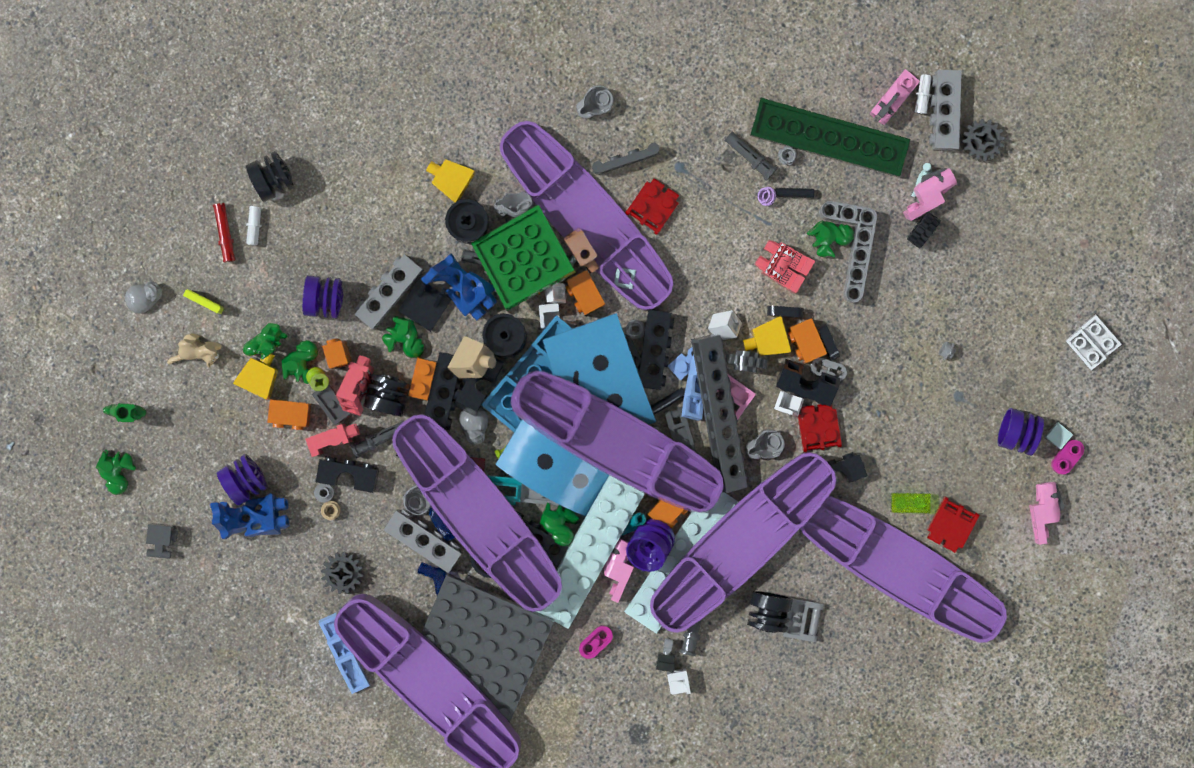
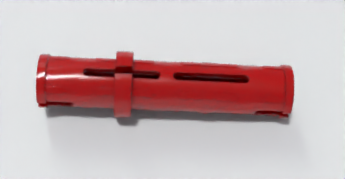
(224, 233)

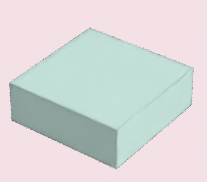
(630, 286)
(1058, 435)

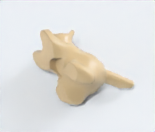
(192, 348)

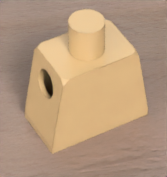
(471, 359)

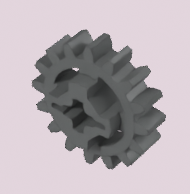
(986, 132)
(746, 361)
(340, 585)

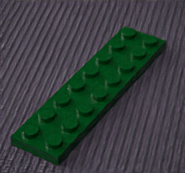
(830, 137)

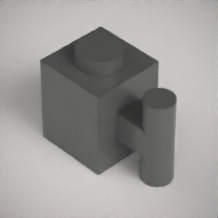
(160, 536)

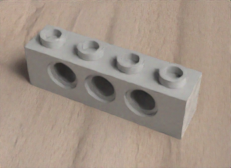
(951, 80)
(412, 272)
(395, 529)

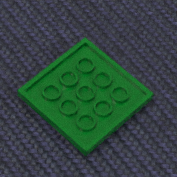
(523, 257)

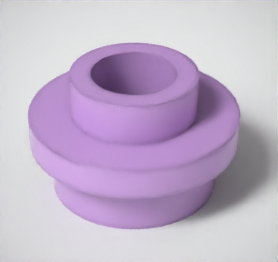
(766, 196)

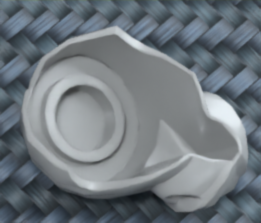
(595, 102)
(513, 204)
(143, 297)
(474, 426)
(767, 445)
(415, 501)

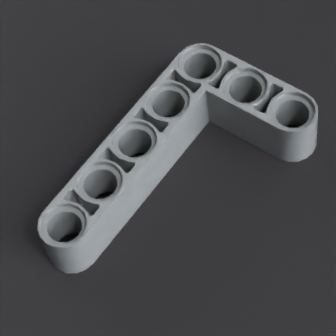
(857, 244)

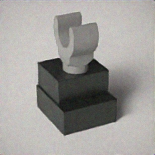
(665, 660)

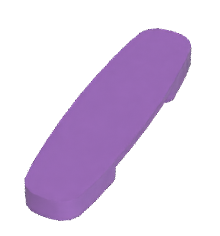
(576, 200)
(616, 442)
(477, 513)
(742, 541)
(905, 570)
(427, 682)

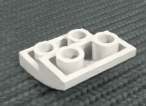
(1093, 342)

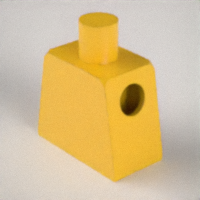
(451, 178)
(768, 338)
(258, 377)

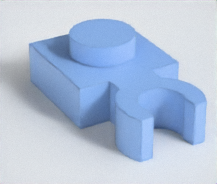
(681, 364)

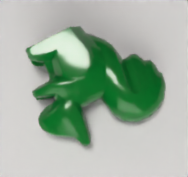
(827, 233)
(405, 333)
(265, 341)
(295, 361)
(125, 412)
(110, 469)
(555, 522)

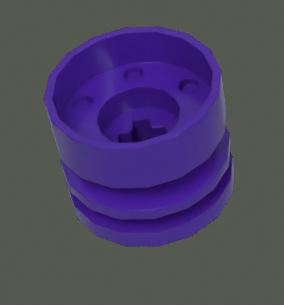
(322, 297)
(1022, 432)
(245, 477)
(650, 545)

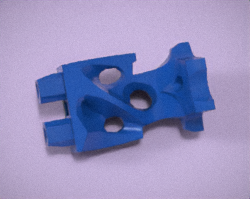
(461, 281)
(261, 522)

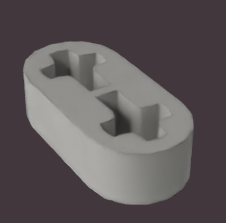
(829, 364)

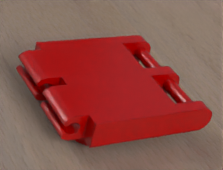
(653, 205)
(818, 427)
(951, 525)

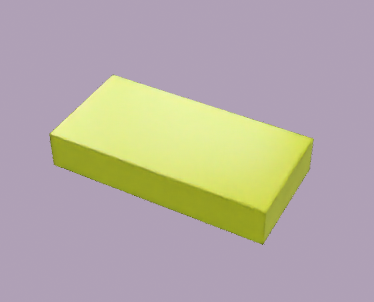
(203, 301)

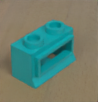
(511, 482)

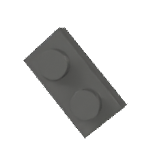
(330, 404)

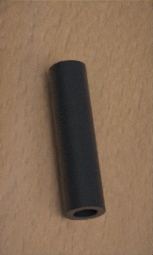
(794, 192)
(667, 401)

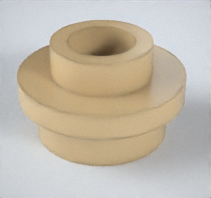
(324, 510)

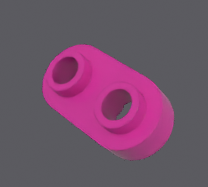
(1067, 456)
(595, 641)

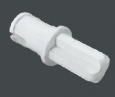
(923, 94)
(253, 225)

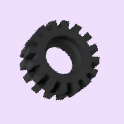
(923, 229)

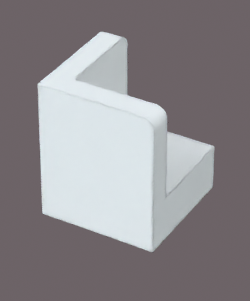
(547, 314)
(725, 324)
(789, 404)
(678, 681)

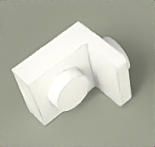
(556, 294)

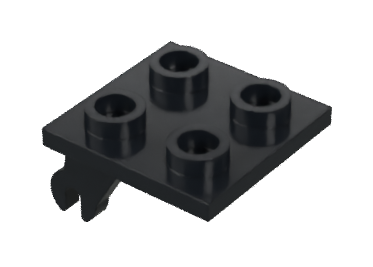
(425, 305)

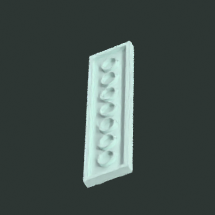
(690, 532)
(592, 548)

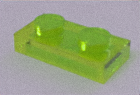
(910, 503)

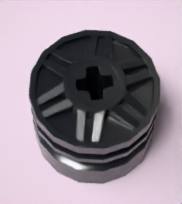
(270, 176)
(387, 395)
(769, 611)

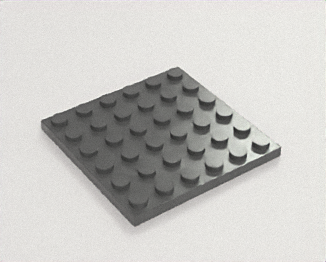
(487, 639)

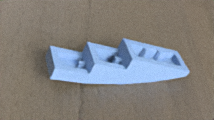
(692, 400)
(346, 662)

